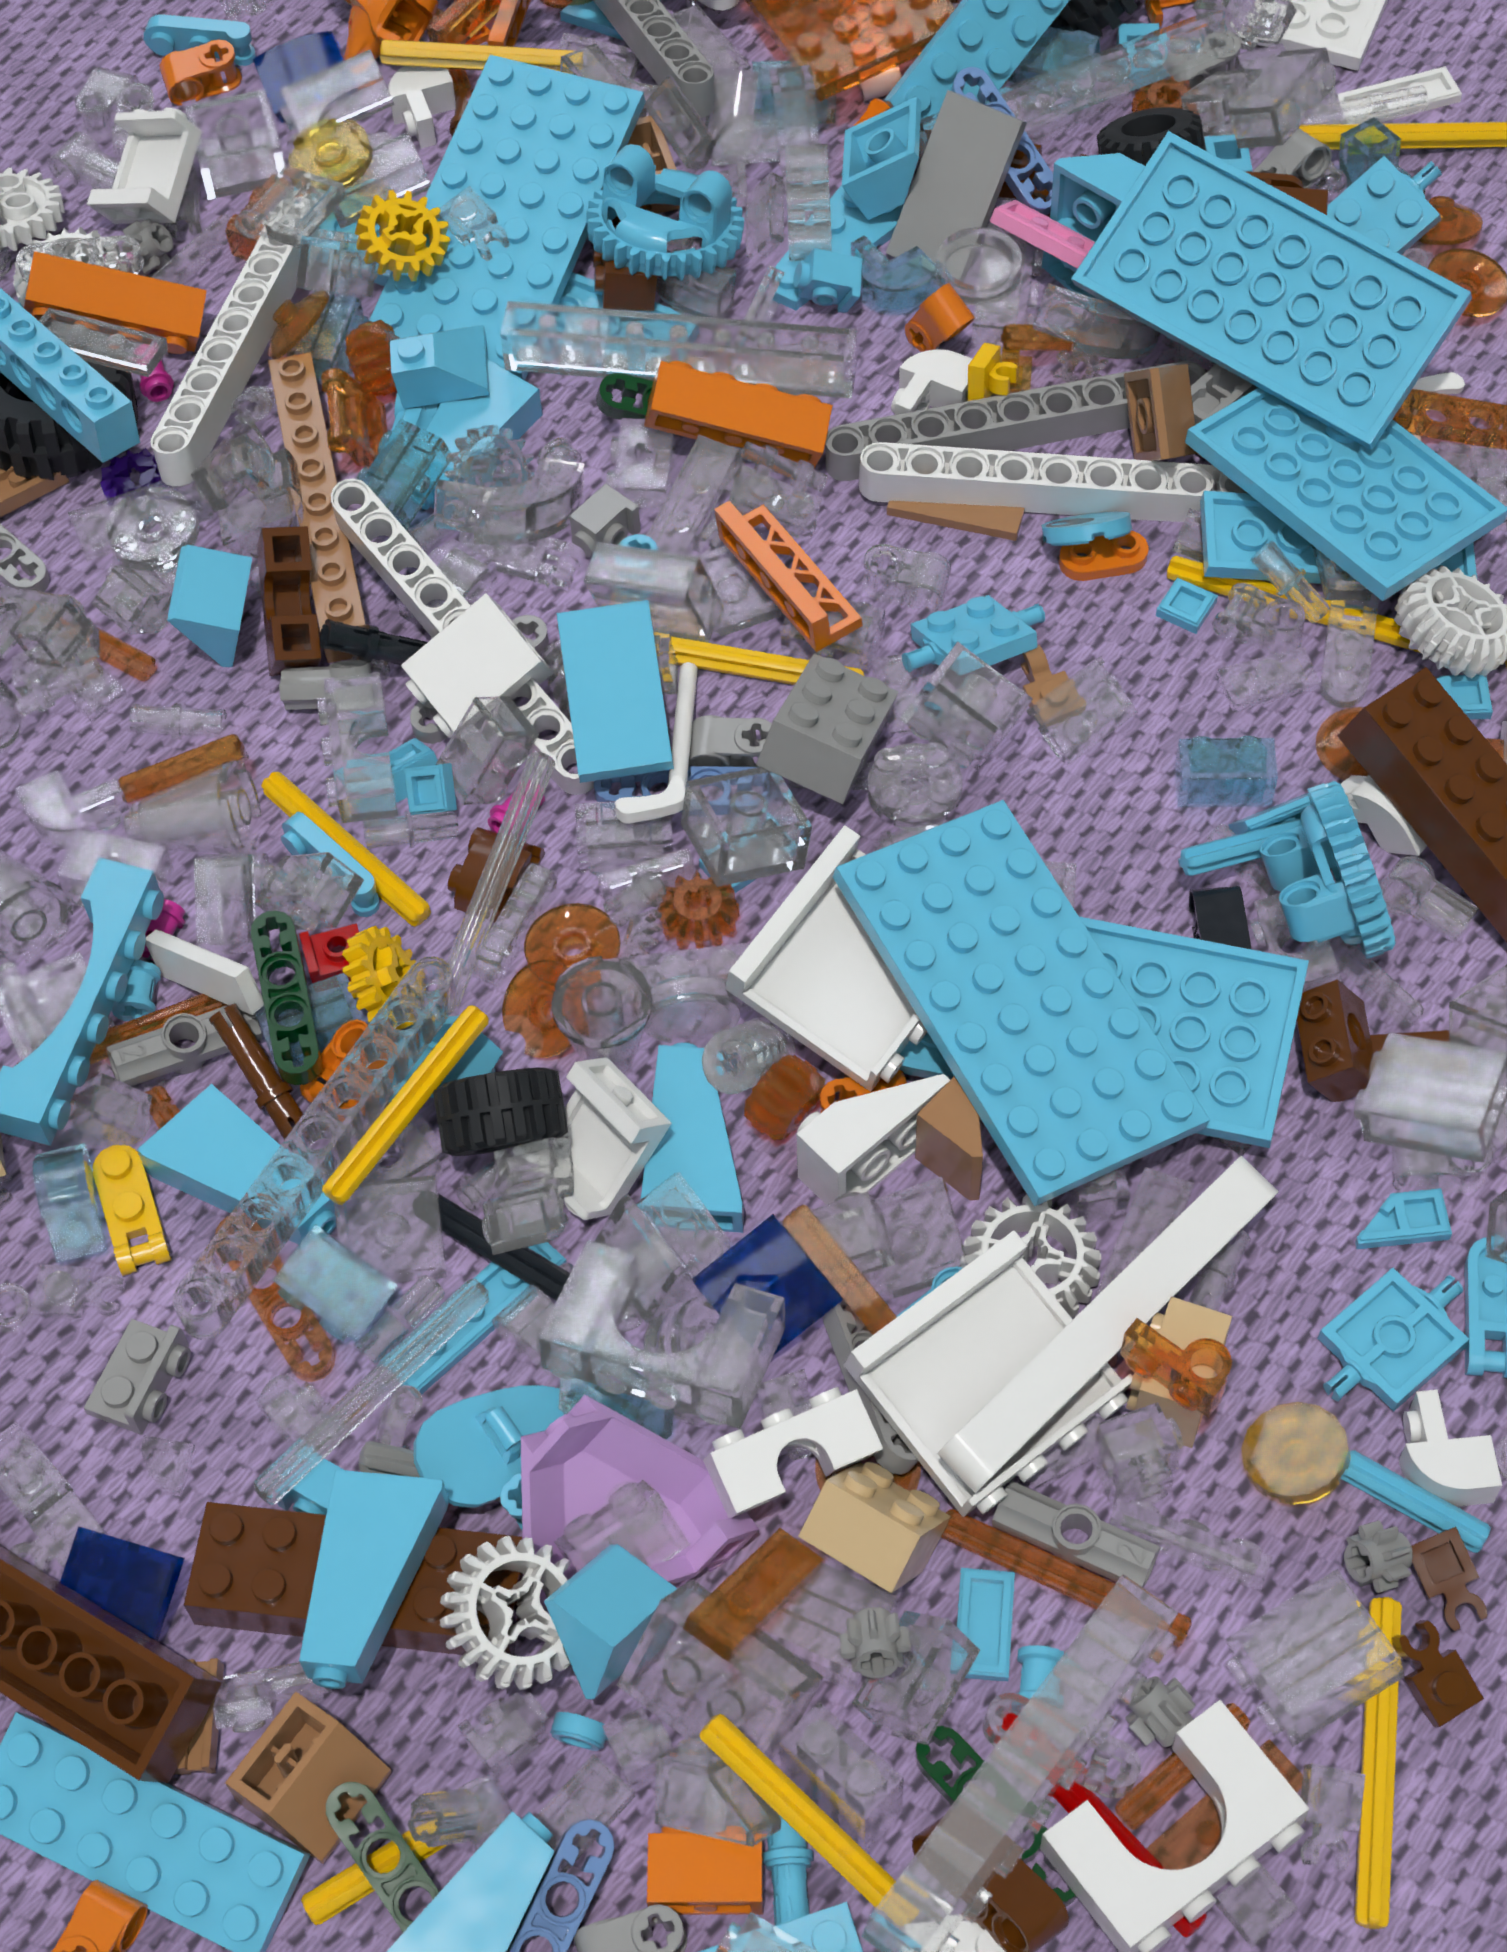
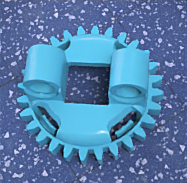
(643, 236)
(1310, 899)

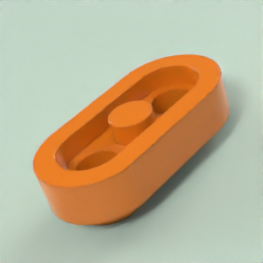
(1104, 557)

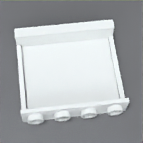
(825, 979)
(958, 1351)

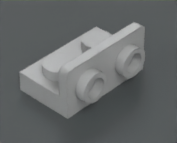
(138, 1375)

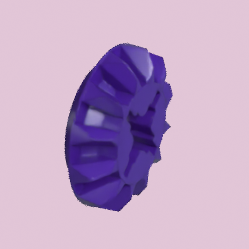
(117, 478)

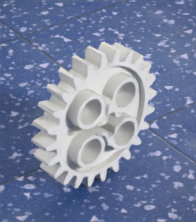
(27, 207)

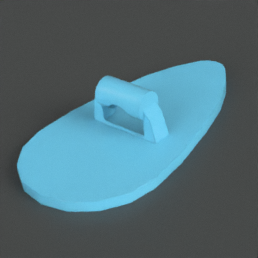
(479, 1440)

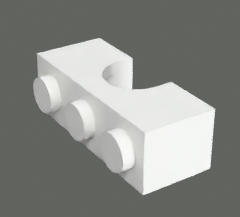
(833, 1430)

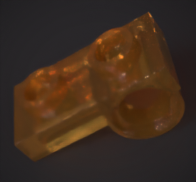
(1156, 1357)

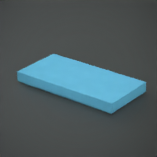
(614, 691)

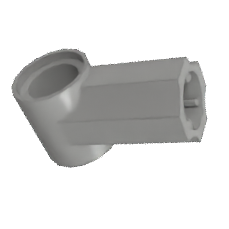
(303, 686)

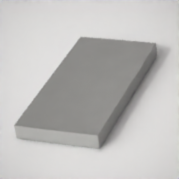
(957, 174)

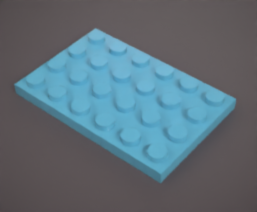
(1371, 512)

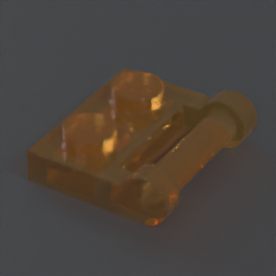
(354, 416)

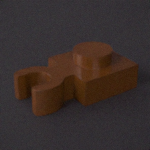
(1447, 1569)
(1440, 1679)

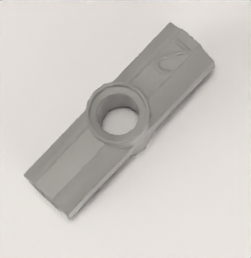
(155, 1052)
(1044, 1520)

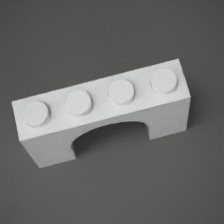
(1140, 1901)

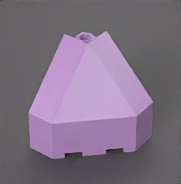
(595, 1448)

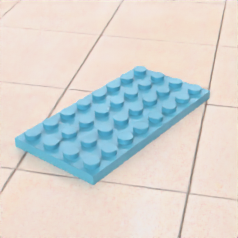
(535, 155)
(1272, 289)
(1020, 1001)
(1215, 1010)

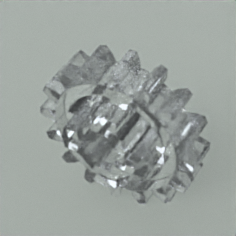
(490, 458)

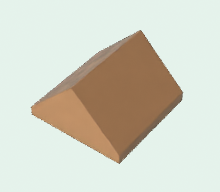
(1160, 412)
(951, 1140)

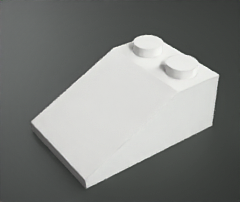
(861, 1138)

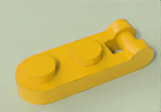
(129, 1208)

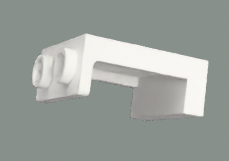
(151, 168)
(473, 658)
(610, 1136)

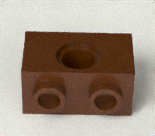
(1335, 1040)

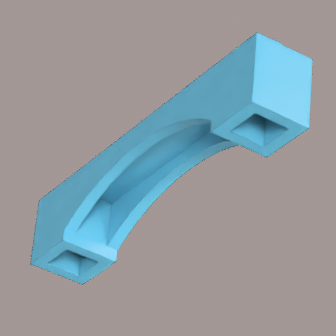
(40, 1087)

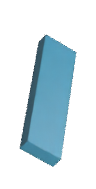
(502, 1290)

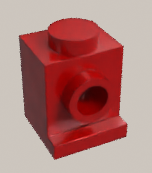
(325, 951)

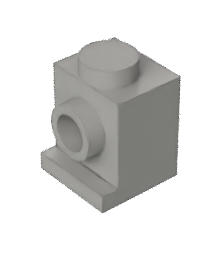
(604, 519)

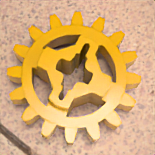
(402, 235)
(375, 968)

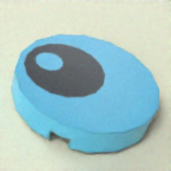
(1086, 527)

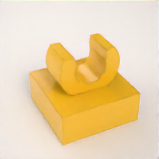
(988, 374)

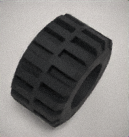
(1142, 131)
(499, 1110)

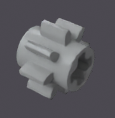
(153, 242)
(1378, 1556)
(874, 1642)
(1160, 1711)

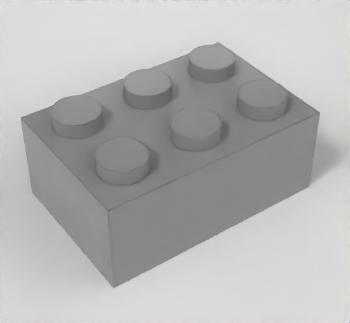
(827, 728)

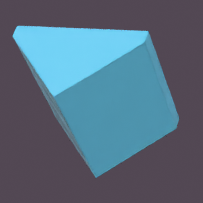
(210, 599)
(605, 1614)

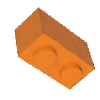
(704, 1874)

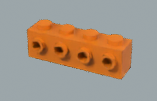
(117, 298)
(736, 412)

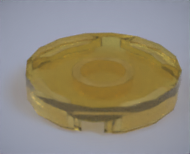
(333, 150)
(1296, 1453)

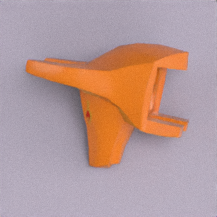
(386, 19)

